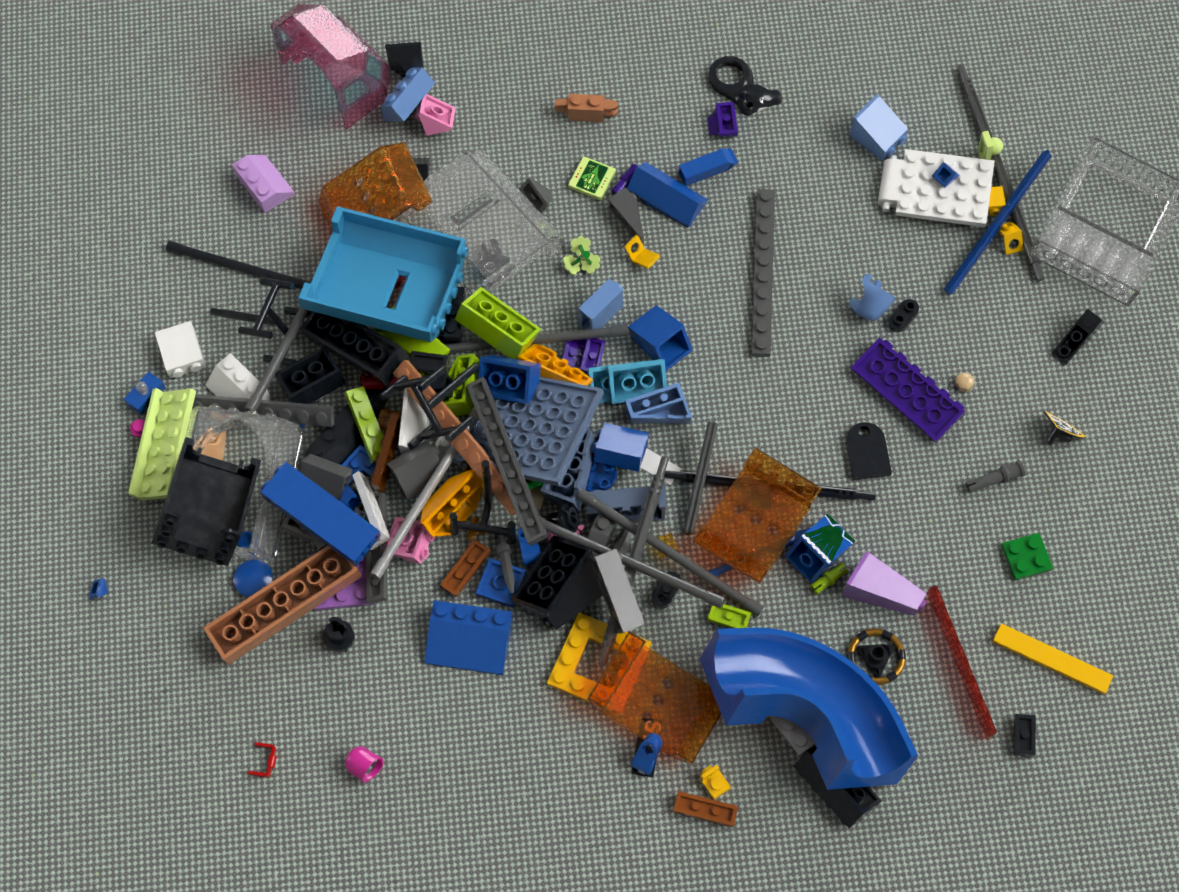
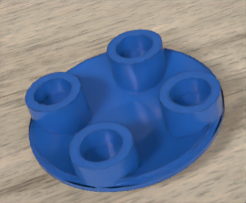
(601, 477)
(252, 577)

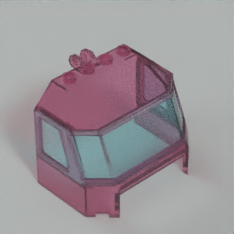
(347, 61)

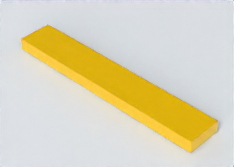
(1053, 659)

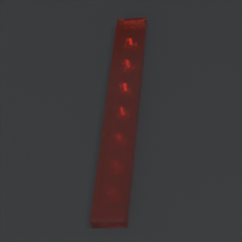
(962, 663)

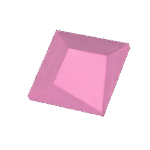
(434, 115)

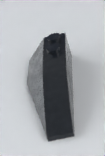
(343, 437)

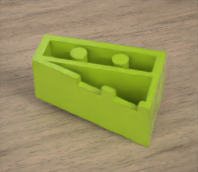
(461, 402)

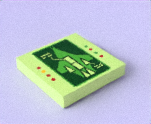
(592, 178)

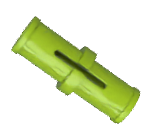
(829, 578)

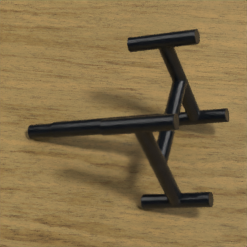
(272, 318)
(418, 385)
(488, 499)

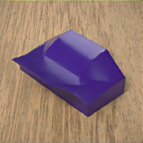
(723, 120)

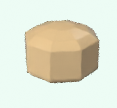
(964, 382)

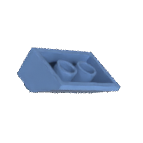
(406, 95)

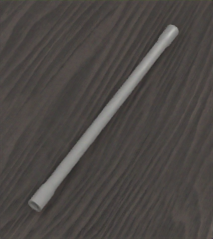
(383, 562)

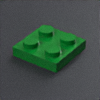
(1027, 556)

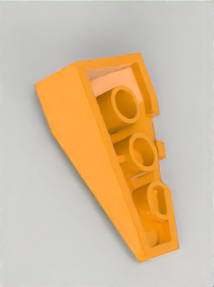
(553, 367)

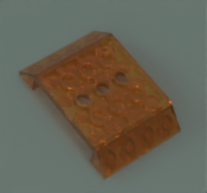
(389, 179)
(766, 491)
(627, 692)

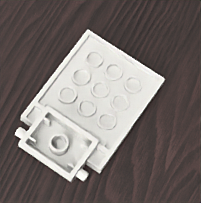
(916, 194)

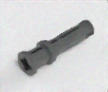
(1003, 474)

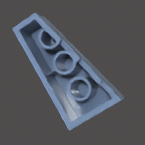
(575, 477)
(628, 503)

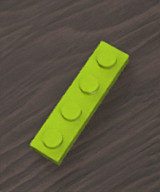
(365, 421)

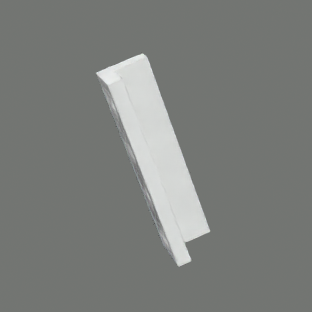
(371, 507)

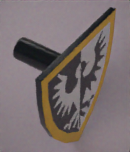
(1062, 430)

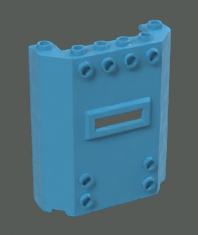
(363, 268)

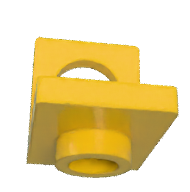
(1009, 232)
(641, 256)

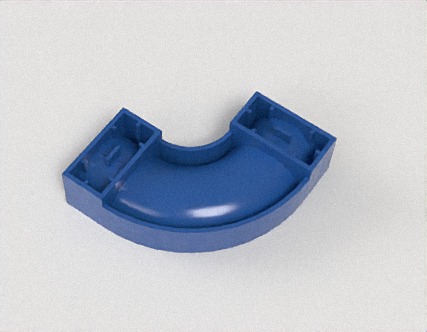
(819, 690)

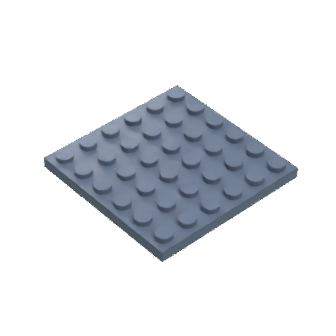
(546, 429)

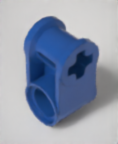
(528, 553)
(646, 755)

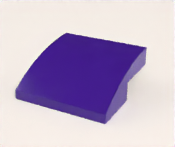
(583, 353)

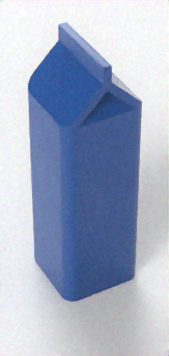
(707, 166)

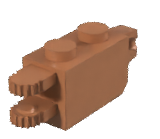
(587, 107)

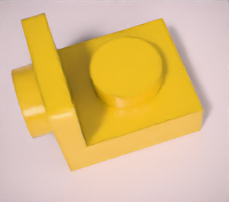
(714, 781)

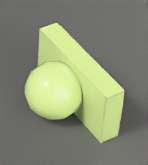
(989, 146)

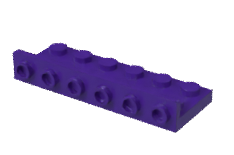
(908, 389)

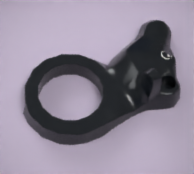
(745, 93)

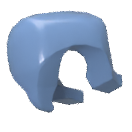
(874, 302)

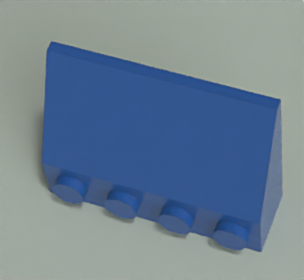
(468, 637)

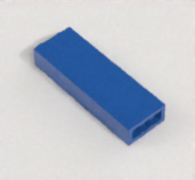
(320, 513)

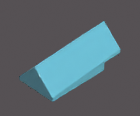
(628, 379)

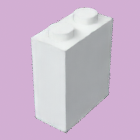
(180, 349)

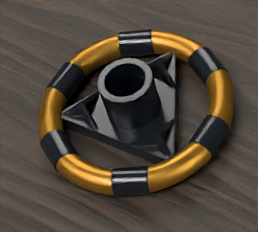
(878, 655)

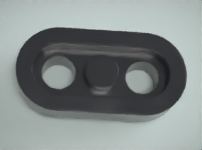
(905, 314)
(666, 591)

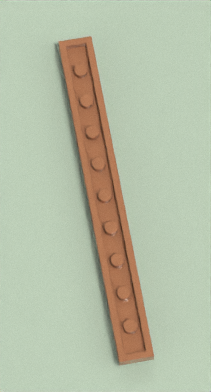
(464, 442)

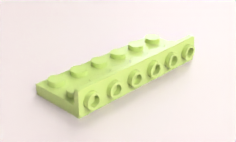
(161, 443)

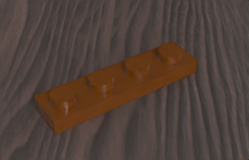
(388, 448)

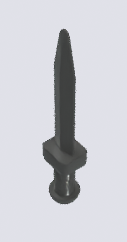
(504, 552)

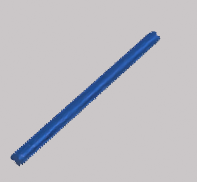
(998, 222)

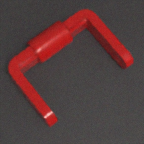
(270, 763)

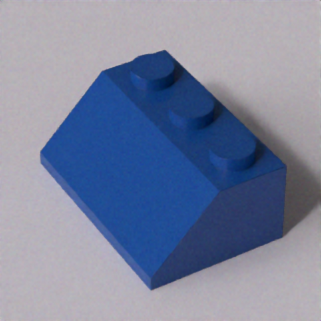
(510, 378)

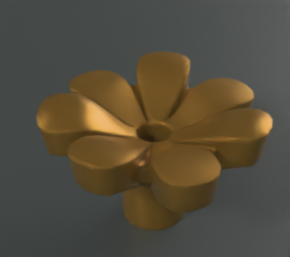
(471, 534)

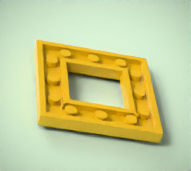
(563, 673)

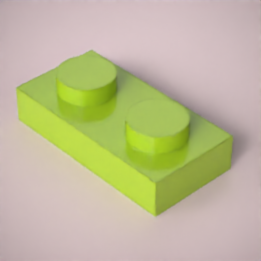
(729, 616)

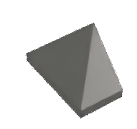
(536, 194)

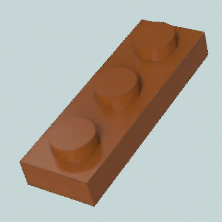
(465, 568)
(705, 809)

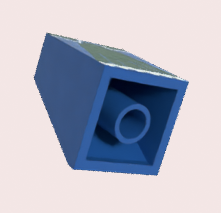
(819, 548)

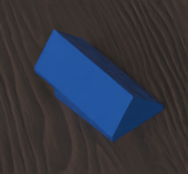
(666, 194)

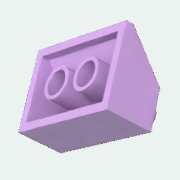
(262, 181)

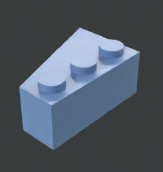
(659, 406)

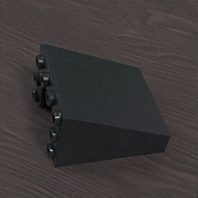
(205, 505)

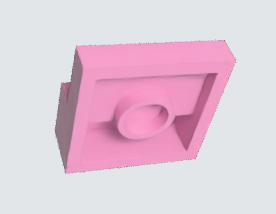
(415, 544)

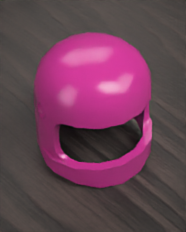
(359, 761)

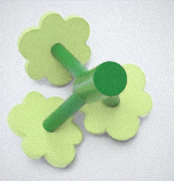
(588, 260)

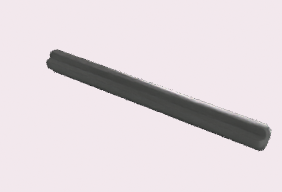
(700, 478)

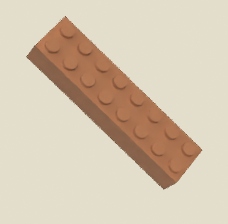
(280, 603)

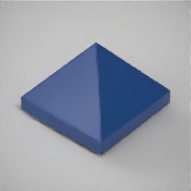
(98, 588)

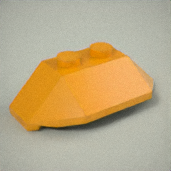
(457, 495)

